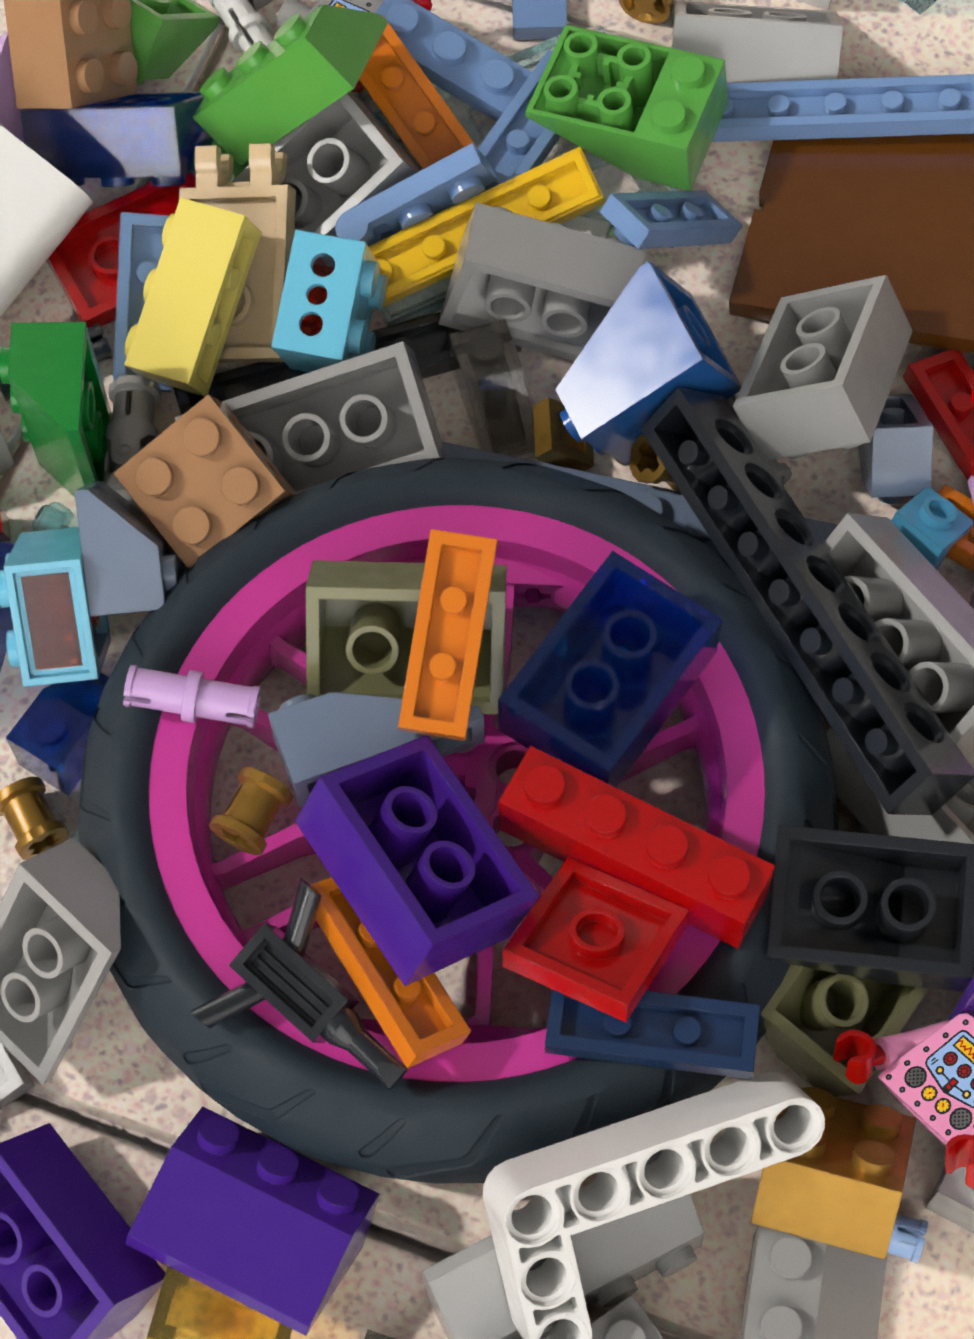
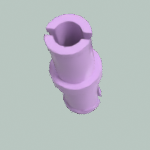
(192, 696)

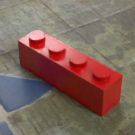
(635, 842)

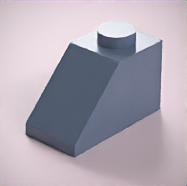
(900, 452)

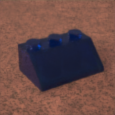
(120, 138)

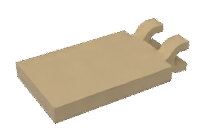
(272, 212)

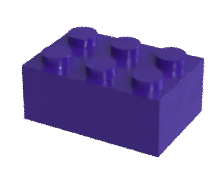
(415, 859)

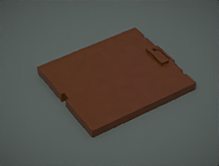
(866, 212)

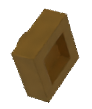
(553, 440)

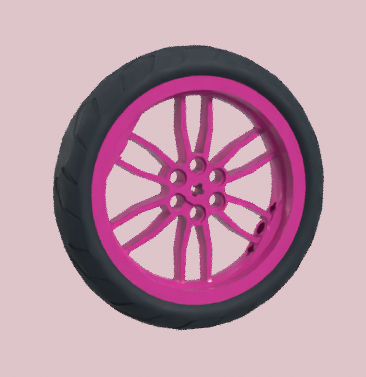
(244, 616)

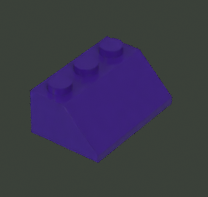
(253, 1220)
(64, 1247)

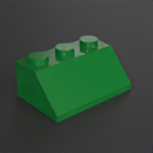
(59, 399)

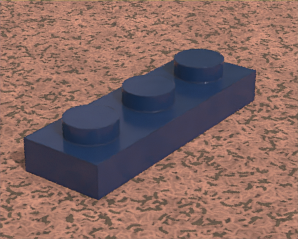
(660, 1033)

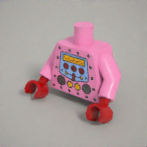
(927, 1074)

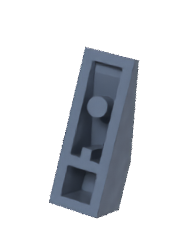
(345, 728)

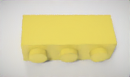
(192, 296)

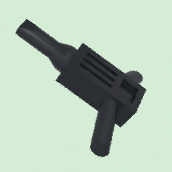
(301, 990)

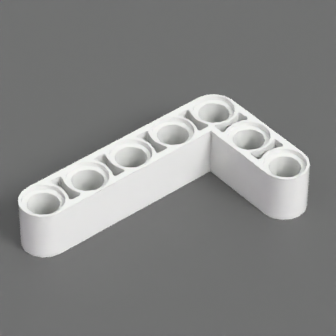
(629, 1185)

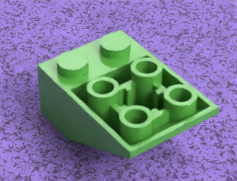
(633, 103)

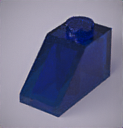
(55, 731)

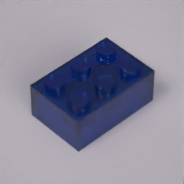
(610, 671)

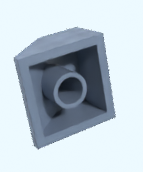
(122, 554)

